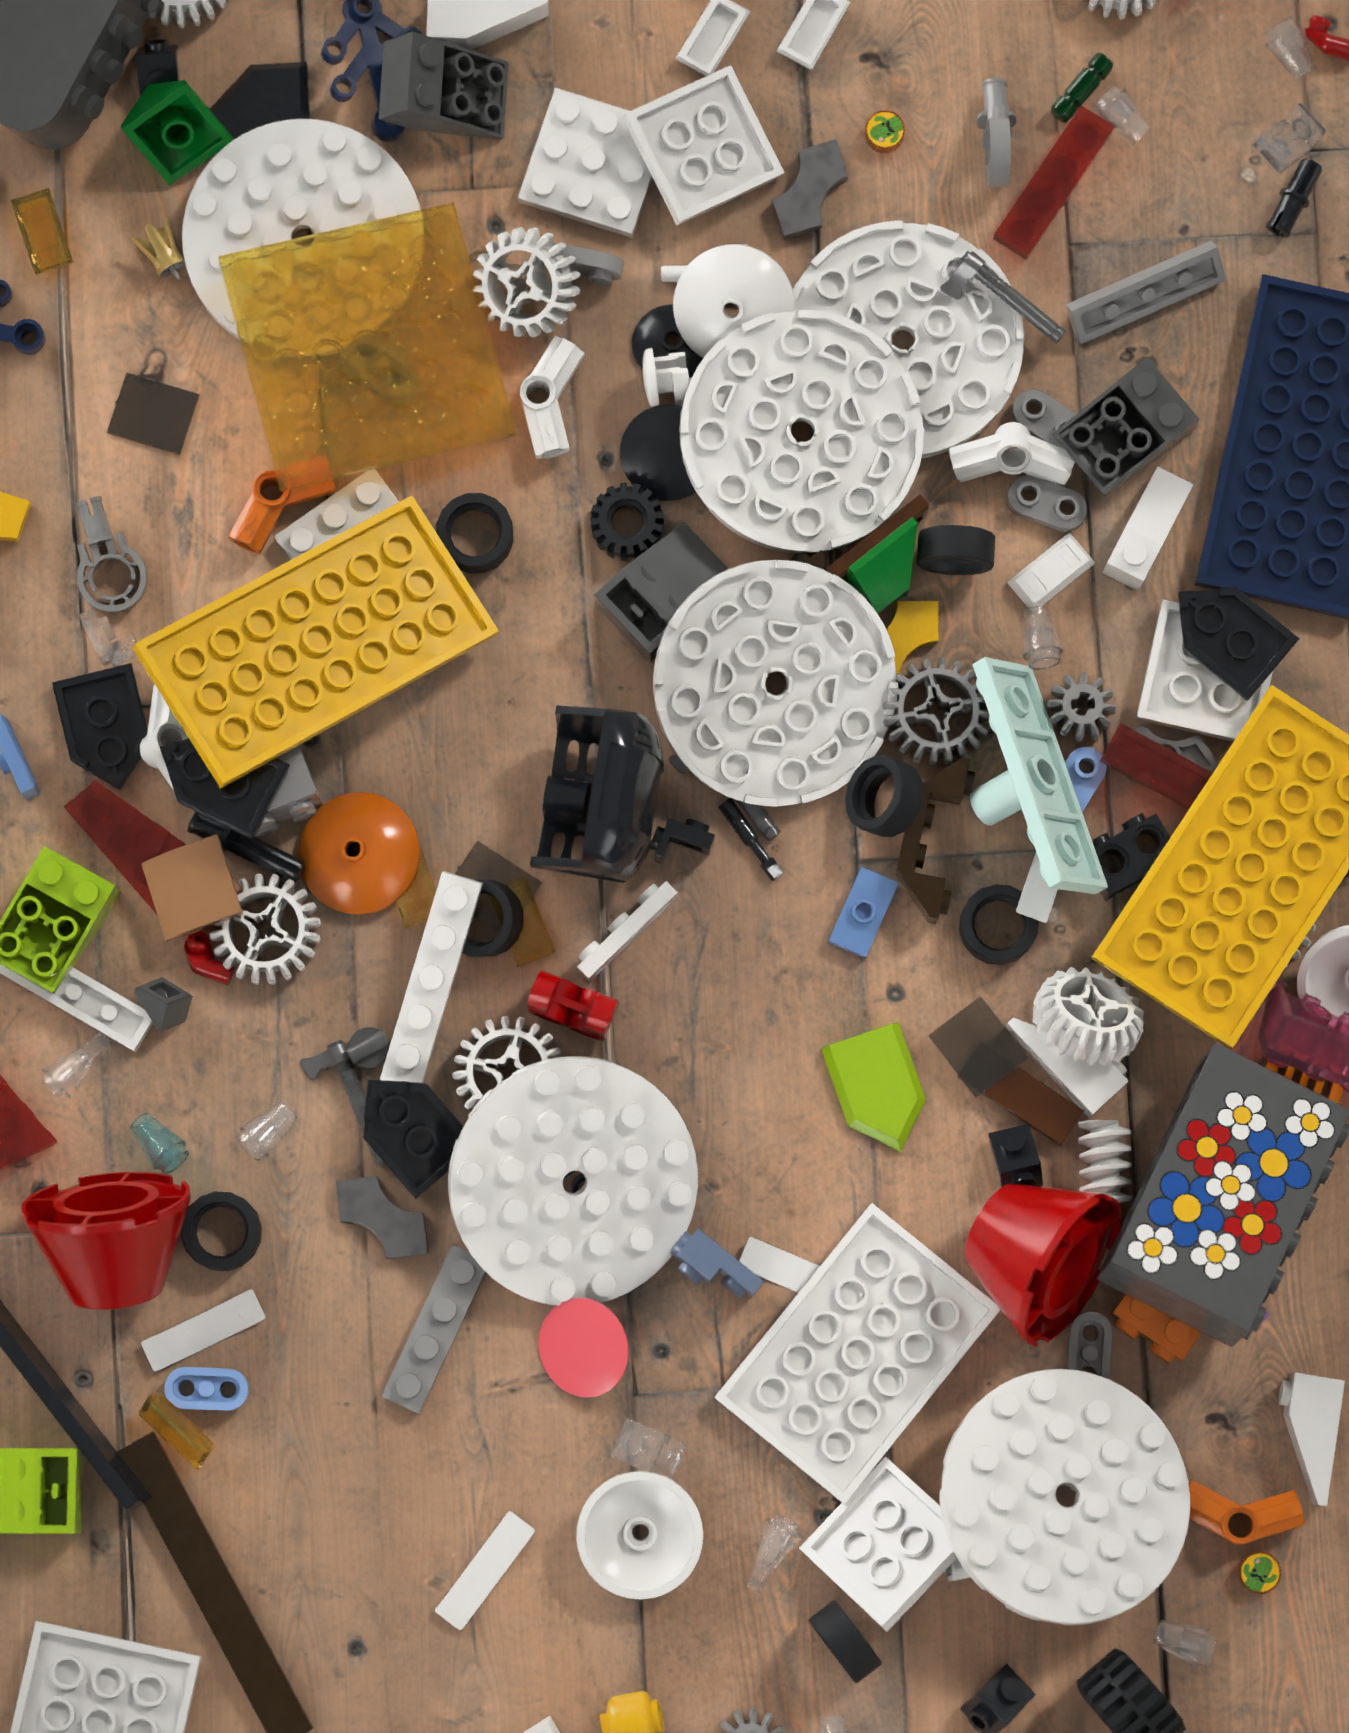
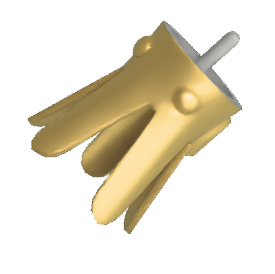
(162, 251)

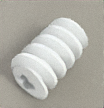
(1105, 1158)

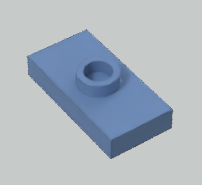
(14, 761)
(863, 912)

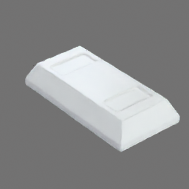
(812, 30)
(712, 36)
(1051, 572)

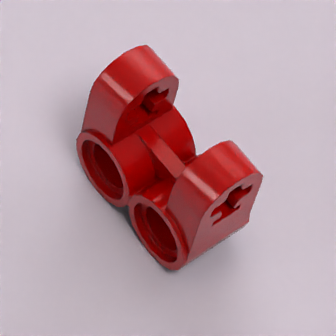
(571, 1006)

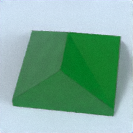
(174, 129)
(886, 568)

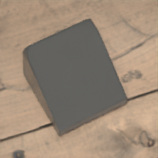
(164, 1003)

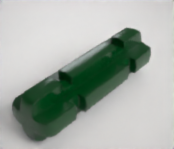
(1082, 87)

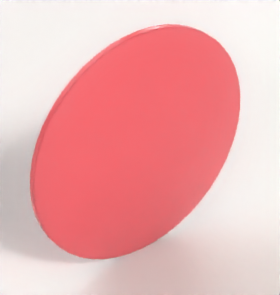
(583, 1347)

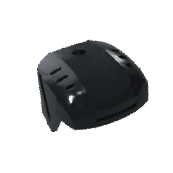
(620, 798)

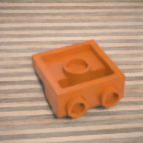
(1168, 1335)

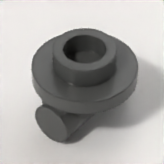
(368, 1047)

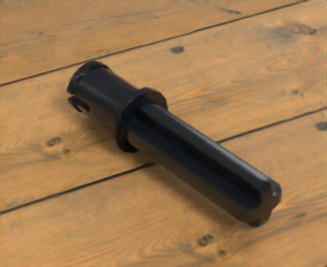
(249, 849)

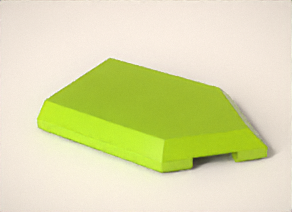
(876, 1084)

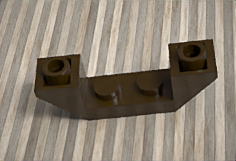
(925, 889)

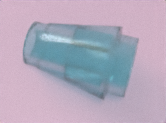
(160, 1144)

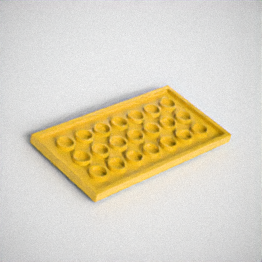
(315, 641)
(1241, 873)

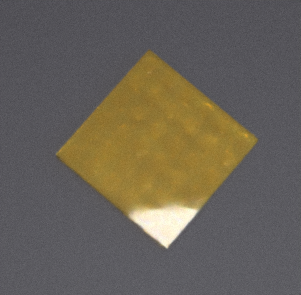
(366, 346)

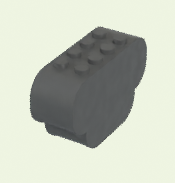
(62, 63)

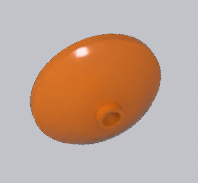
(385, 861)

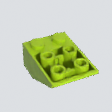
(53, 919)
(41, 1490)

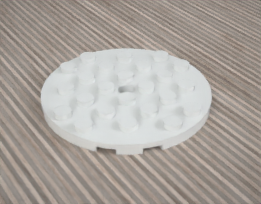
(283, 182)
(963, 348)
(814, 372)
(716, 669)
(559, 1121)
(1004, 1510)

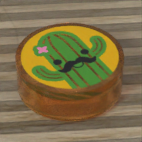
(884, 131)
(1259, 1572)

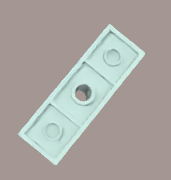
(1034, 779)

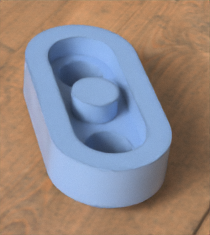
(1085, 784)
(207, 1388)

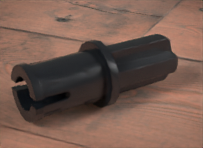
(1294, 197)

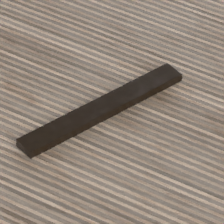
(215, 1589)

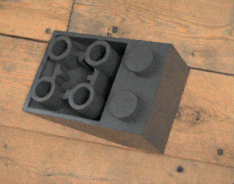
(442, 87)
(1127, 427)
(654, 585)

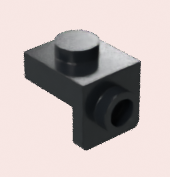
(156, 63)
(691, 835)
(1016, 1156)
(997, 1701)

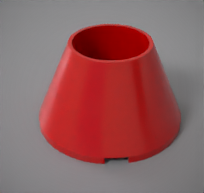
(109, 1235)
(1041, 1254)

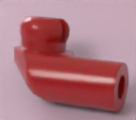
(1327, 43)
(202, 959)

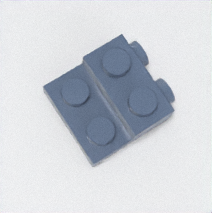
(704, 1259)

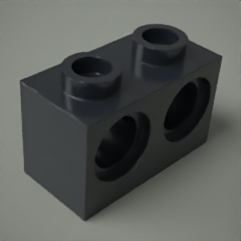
(1133, 861)

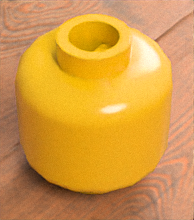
(632, 1714)

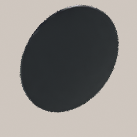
(653, 453)

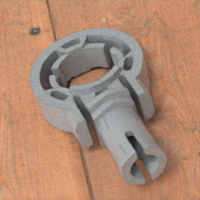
(998, 126)
(98, 534)

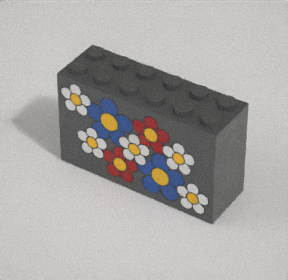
(1226, 1196)

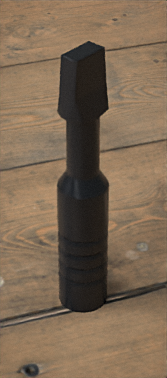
(749, 837)

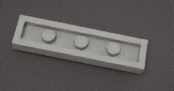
(1146, 292)
(435, 1330)

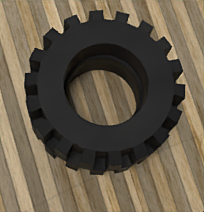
(1127, 1697)

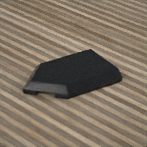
(264, 96)
(1233, 637)
(103, 722)
(237, 805)
(410, 1131)

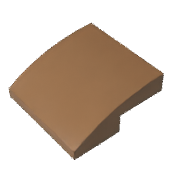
(192, 887)

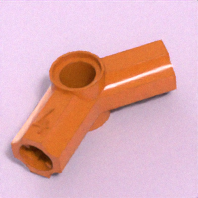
(262, 515)
(1266, 1515)

